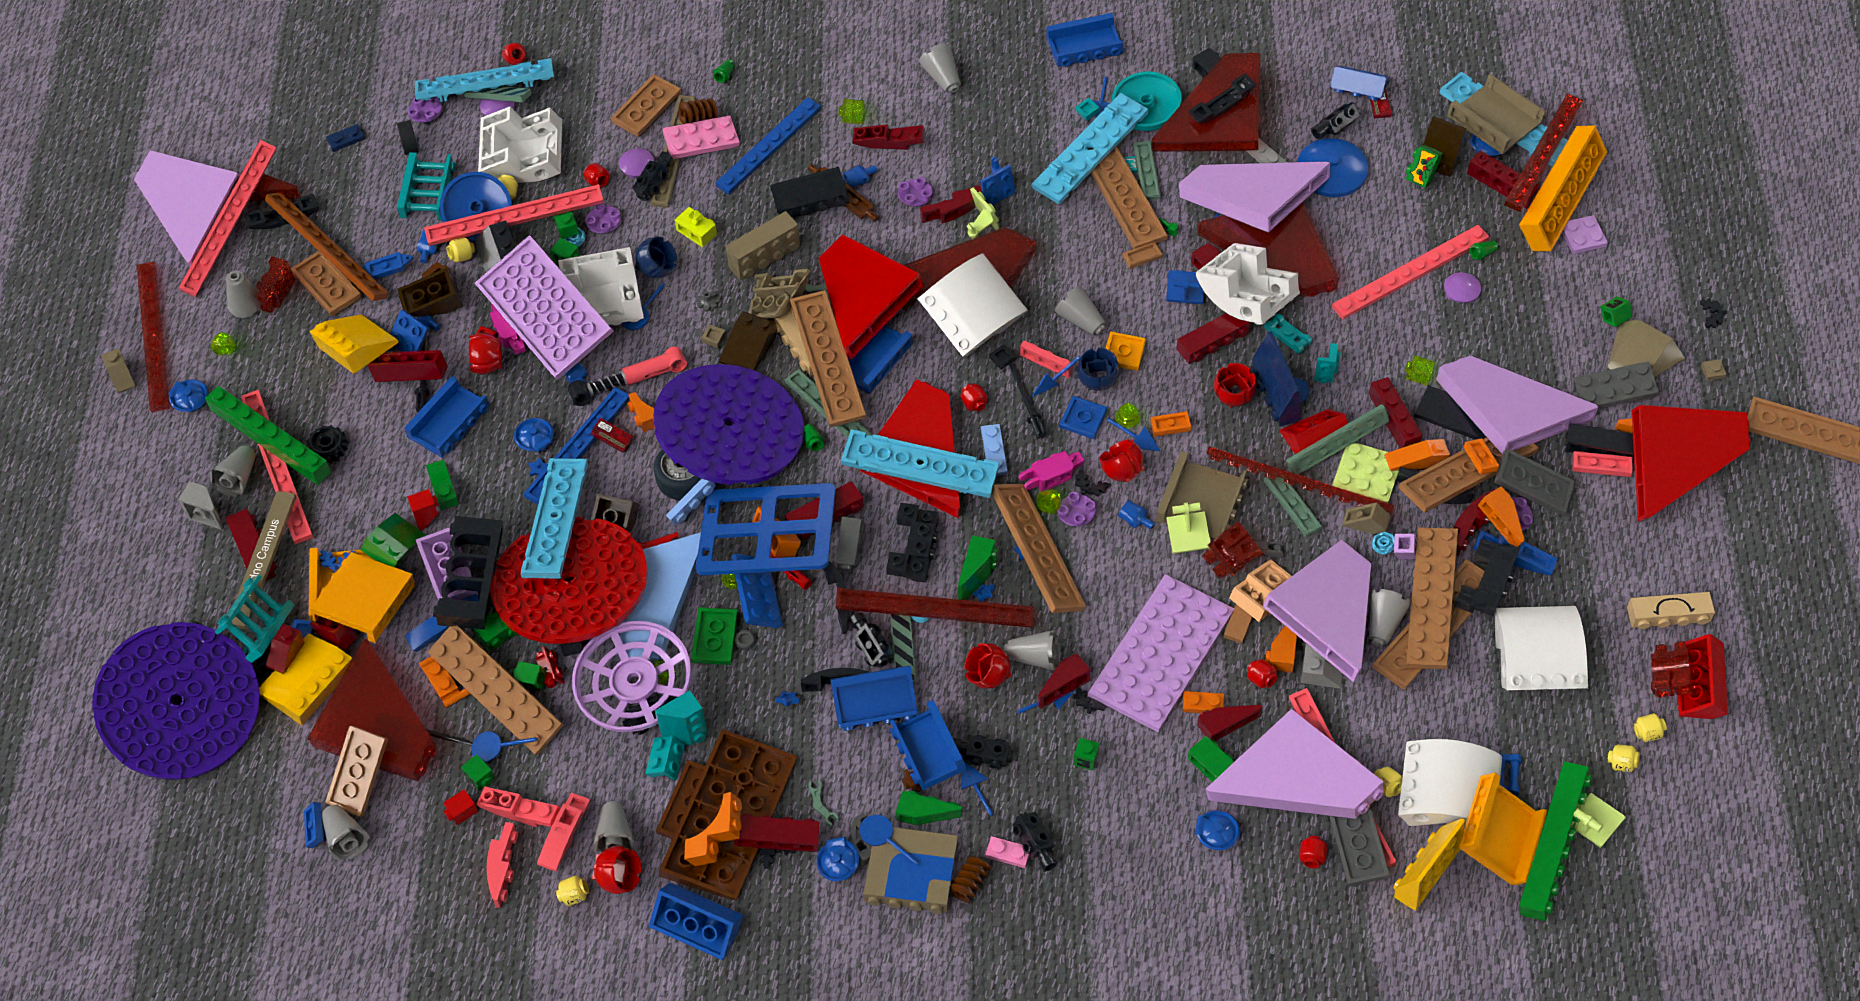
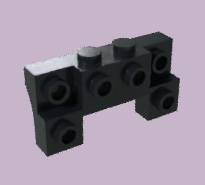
(919, 548)
(1493, 584)

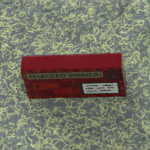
(1381, 108)
(611, 435)

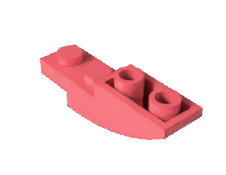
(517, 808)
(562, 831)
(498, 866)

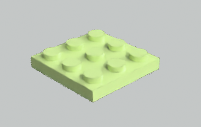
(1365, 472)

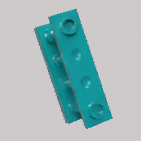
(411, 178)
(273, 622)

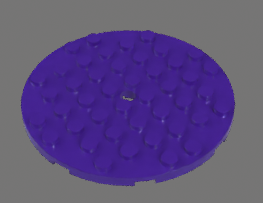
(693, 430)
(167, 739)

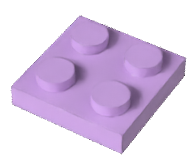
(1584, 235)

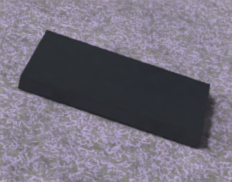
(1442, 410)

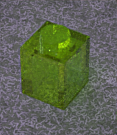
(852, 111)
(1419, 370)

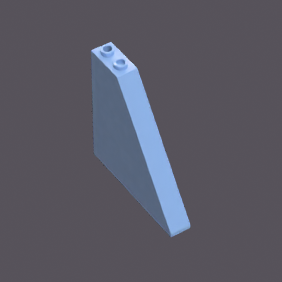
(669, 579)

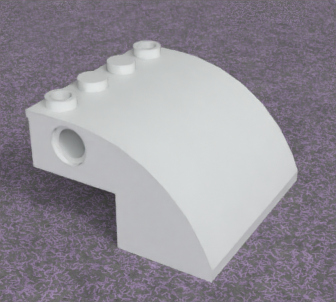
(521, 146)
(607, 284)
(1245, 286)
(972, 304)
(1541, 648)
(1442, 779)

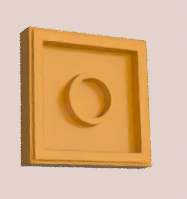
(1127, 349)

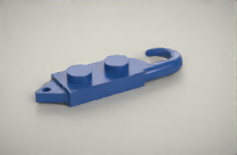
(386, 265)

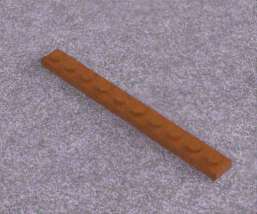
(327, 247)

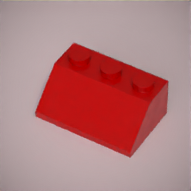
(1312, 429)

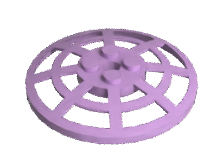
(628, 668)

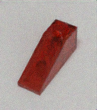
(272, 185)

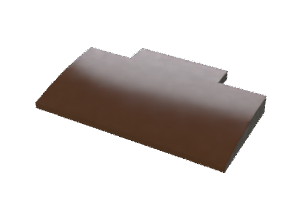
(737, 766)

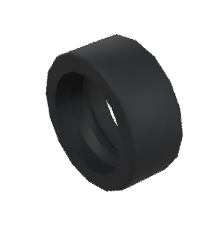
(407, 137)

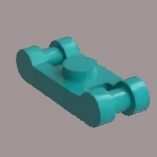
(1288, 333)

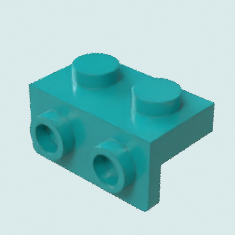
(1328, 366)
(665, 757)

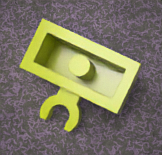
(696, 226)

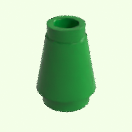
(723, 72)
(1482, 249)
(813, 439)

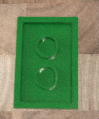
(714, 636)

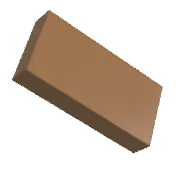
(1142, 255)
(1237, 625)

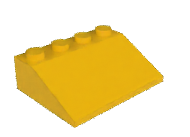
(352, 341)
(307, 680)
(1430, 864)

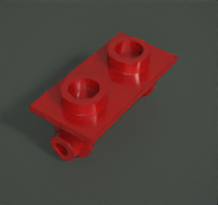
(547, 660)

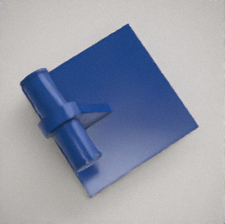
(998, 184)
(1184, 287)
(412, 331)

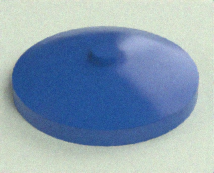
(1346, 162)
(472, 195)

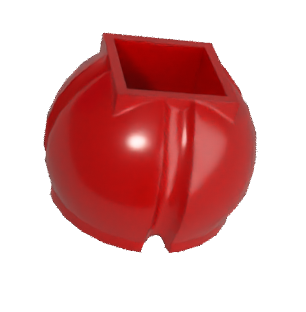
(484, 353)
(1234, 375)
(1122, 461)
(987, 666)
(617, 869)

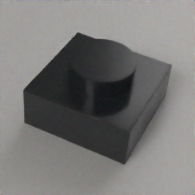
(1002, 356)

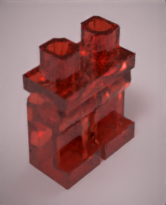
(275, 284)
(1233, 550)
(1672, 670)

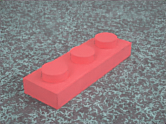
(1044, 358)
(1602, 464)

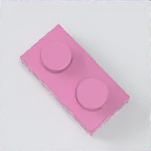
(1006, 852)

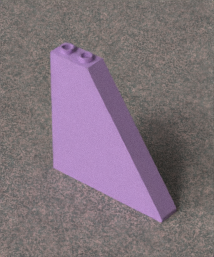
(1254, 192)
(185, 197)
(1511, 406)
(1328, 606)
(1299, 772)

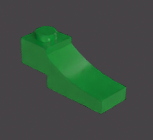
(565, 224)
(442, 484)

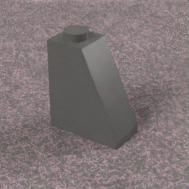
(849, 542)

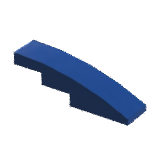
(1528, 556)
(429, 630)

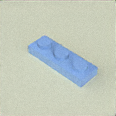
(994, 446)
(690, 501)

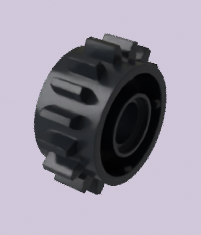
(329, 435)

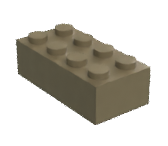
(763, 246)

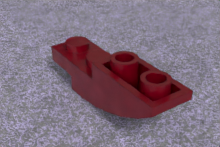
(884, 138)
(949, 210)
(1468, 521)

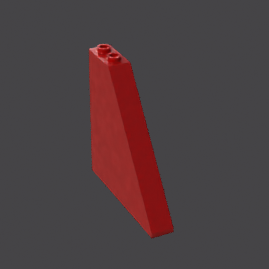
(864, 290)
(922, 420)
(1680, 450)

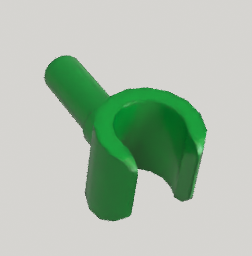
(1172, 228)

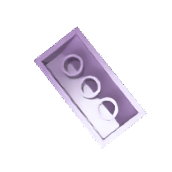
(435, 553)

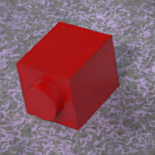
(459, 807)

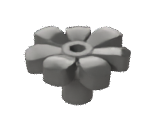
(708, 301)

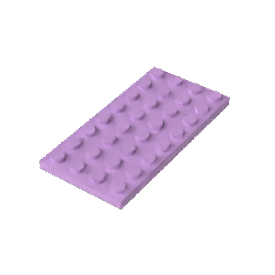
(543, 307)
(1161, 653)

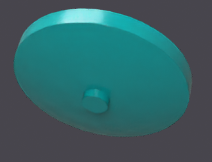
(1154, 92)

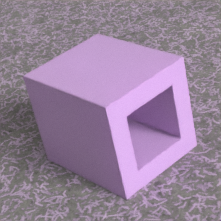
(1405, 546)

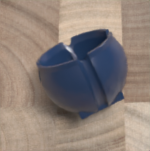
(655, 257)
(1098, 361)

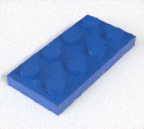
(758, 597)

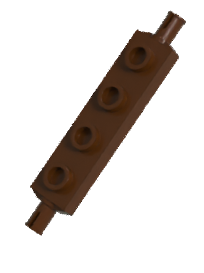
(858, 204)

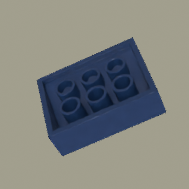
(1276, 382)

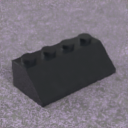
(810, 193)
(494, 244)

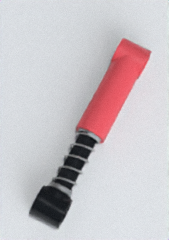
(671, 360)

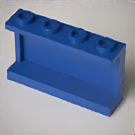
(1084, 40)
(879, 357)
(446, 418)
(874, 697)
(928, 747)

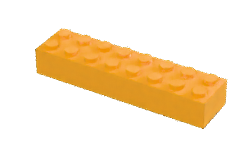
(1563, 188)

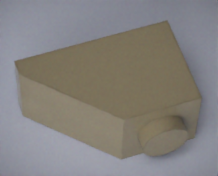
(118, 370)
(1367, 518)

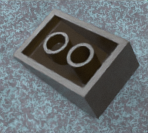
(1447, 139)
(431, 295)
(748, 341)
(616, 511)

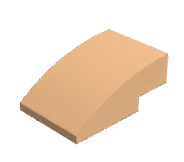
(1259, 583)

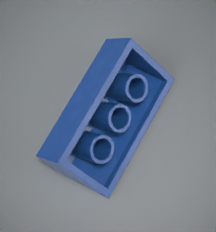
(695, 920)

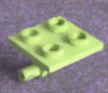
(986, 216)
(1188, 531)
(1597, 820)

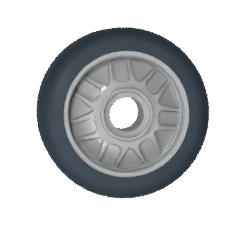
(673, 478)

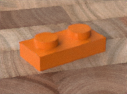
(1170, 423)
(1481, 456)
(1200, 701)

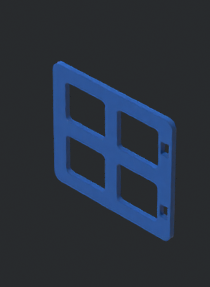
(766, 529)

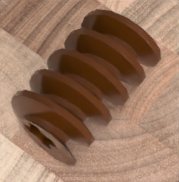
(697, 110)
(968, 878)

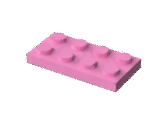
(701, 137)

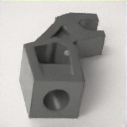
(864, 855)

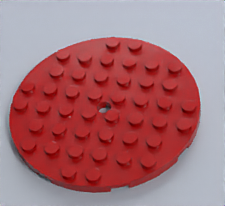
(605, 589)

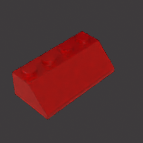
(1709, 680)

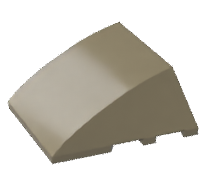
(774, 293)
(1641, 343)

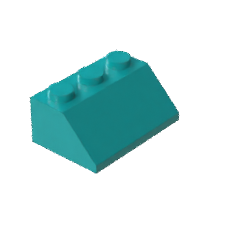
(683, 719)

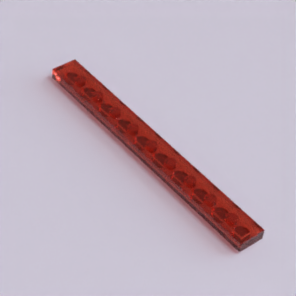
(1543, 153)
(153, 337)
(1291, 478)
(934, 607)

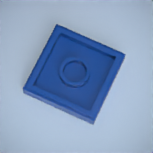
(1083, 417)

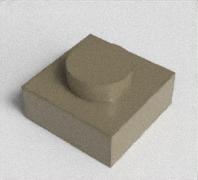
(713, 336)
(1713, 370)

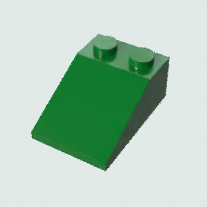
(392, 541)
(977, 565)

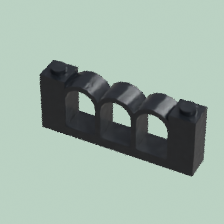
(463, 612)

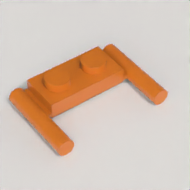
(442, 682)

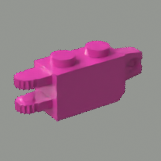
(506, 333)
(1051, 471)

